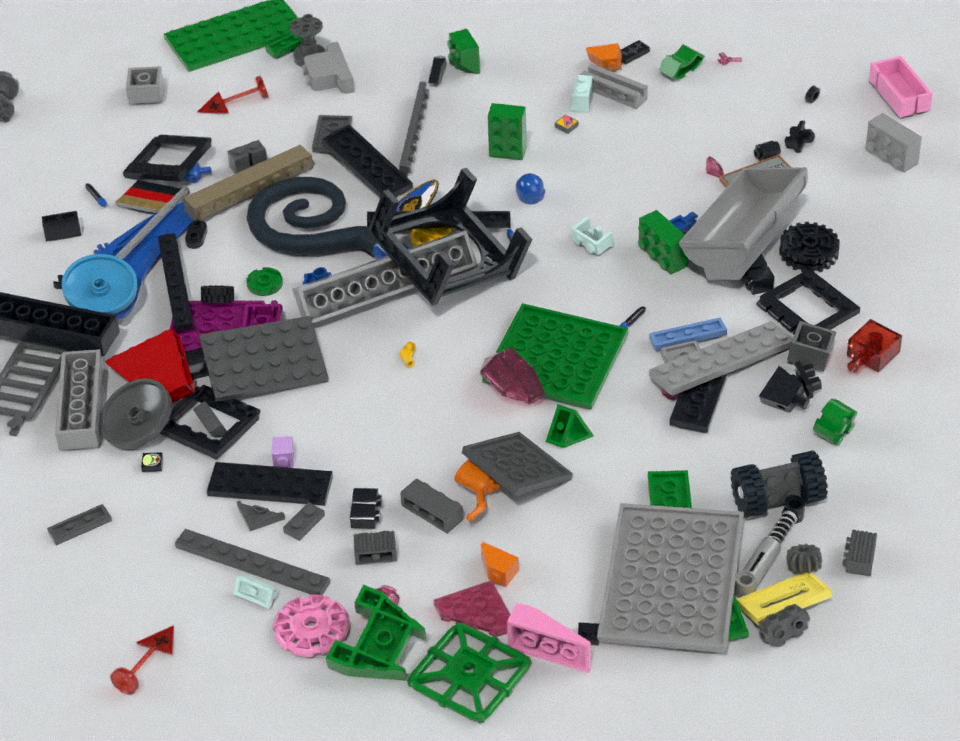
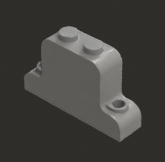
(328, 70)

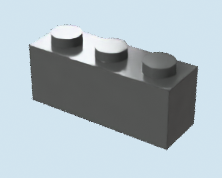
(432, 505)

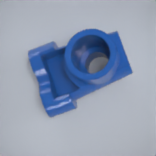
(317, 274)

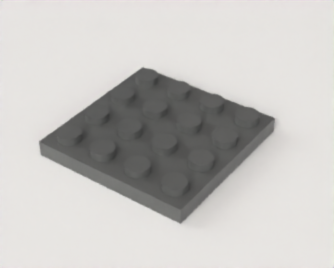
(517, 463)

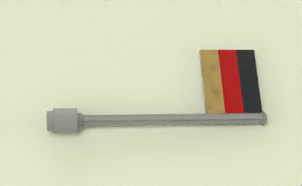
(150, 198)

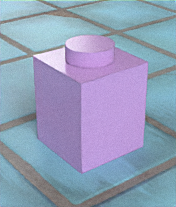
(283, 451)

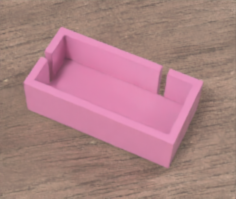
(900, 86)

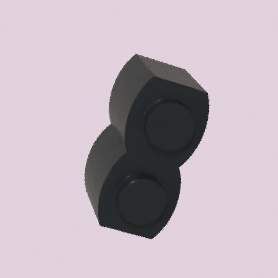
(364, 508)

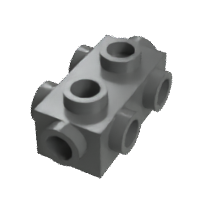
(783, 624)

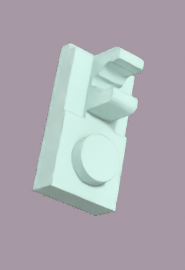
(255, 590)

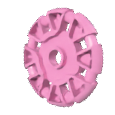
(310, 610)

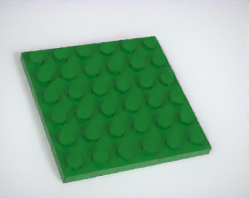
(566, 352)

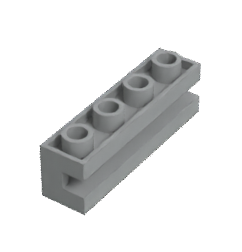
(617, 87)

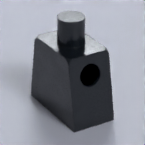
(784, 392)

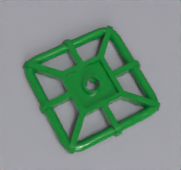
(473, 682)

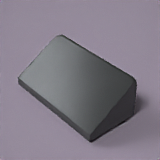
(209, 419)

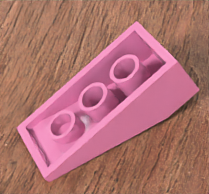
(547, 639)

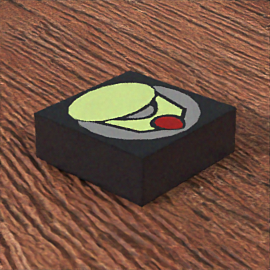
(152, 462)

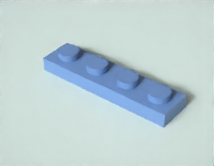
(691, 332)

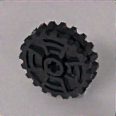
(809, 247)

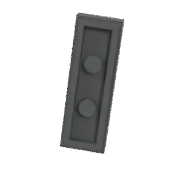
(79, 524)

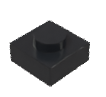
(589, 632)

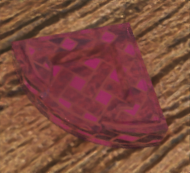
(713, 167)

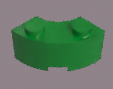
(681, 62)

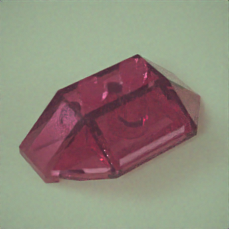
(512, 376)

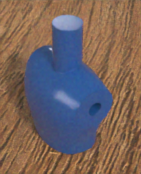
(196, 172)

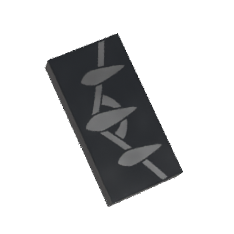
(634, 51)

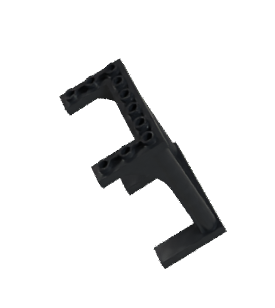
(450, 206)

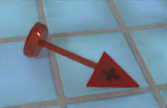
(217, 104)
(125, 679)

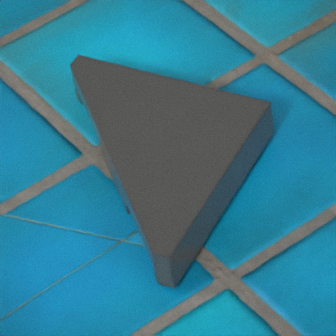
(258, 516)

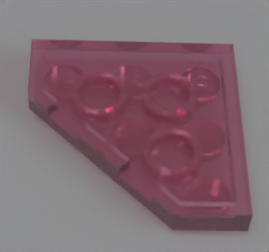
(477, 607)

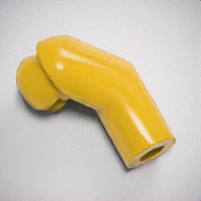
(406, 354)

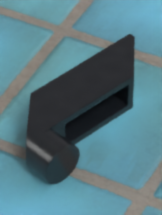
(437, 68)

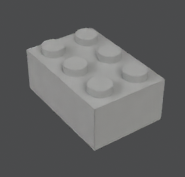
(893, 142)

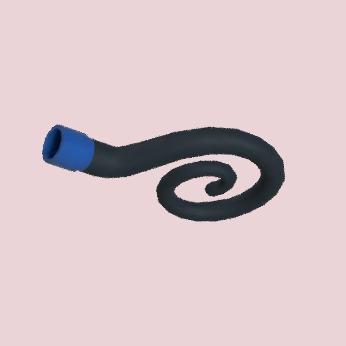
(301, 244)

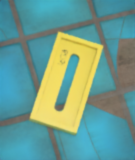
(752, 602)

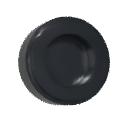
(812, 94)

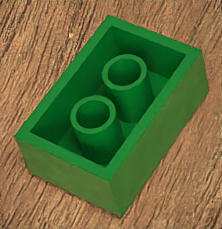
(507, 131)
(661, 242)

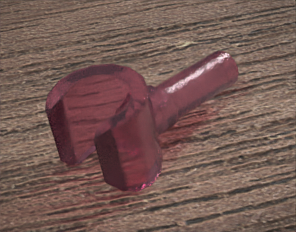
(725, 59)

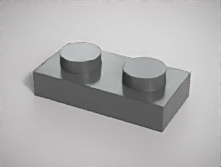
(303, 521)

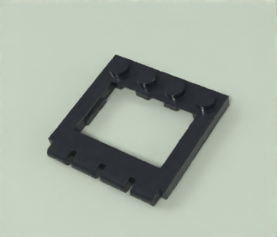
(142, 170)
(809, 279)
(214, 448)

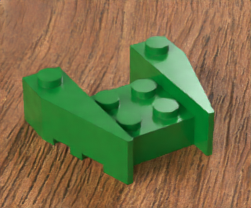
(380, 642)

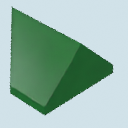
(567, 428)

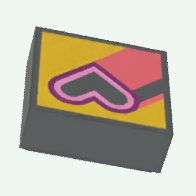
(566, 124)

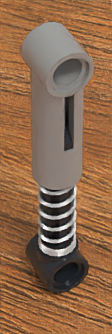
(770, 546)

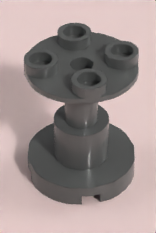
(307, 28)
(8, 90)

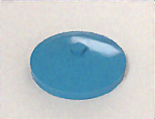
(100, 284)

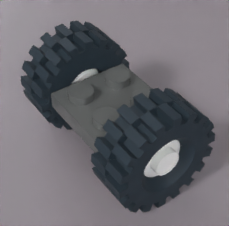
(769, 487)

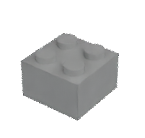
(144, 85)

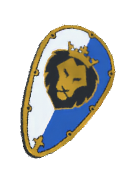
(419, 196)

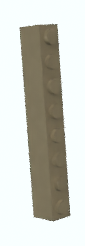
(247, 183)

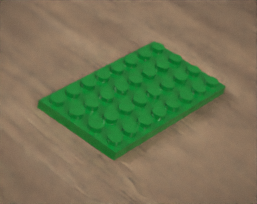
(231, 34)

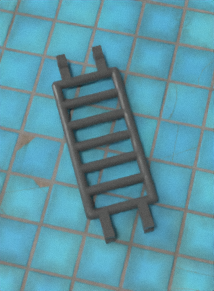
(19, 415)

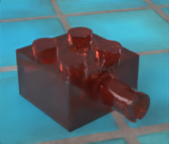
(873, 346)

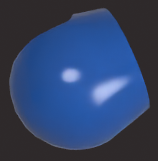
(530, 188)

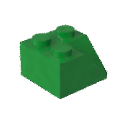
(463, 51)

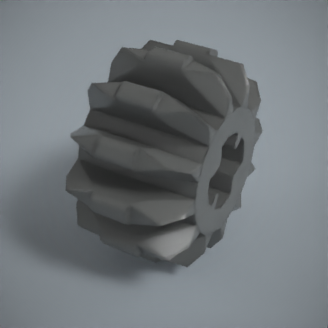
(804, 558)

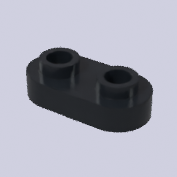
(196, 234)

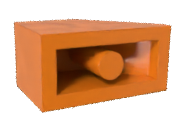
(605, 56)
(498, 564)

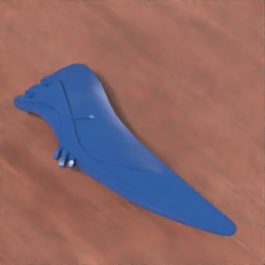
(148, 249)

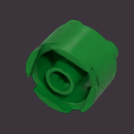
(835, 421)

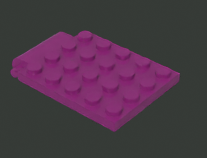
(225, 316)

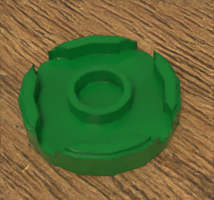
(264, 282)

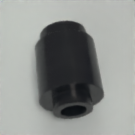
(767, 150)

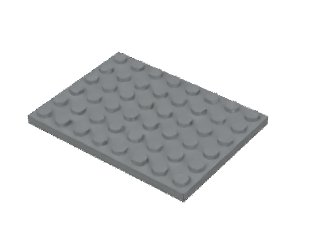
(671, 578)

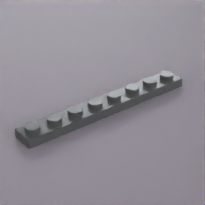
(415, 125)
(252, 563)

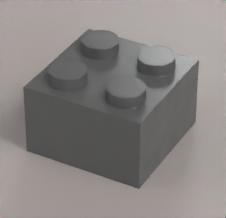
(811, 345)

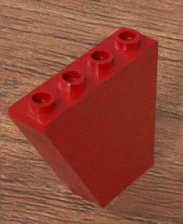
(157, 359)

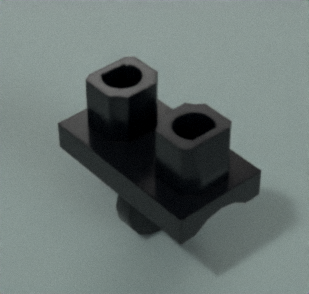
(799, 137)
(803, 374)

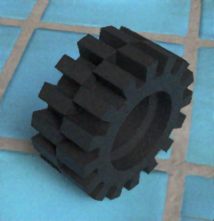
(217, 294)

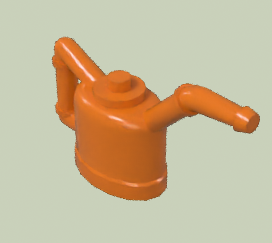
(478, 482)

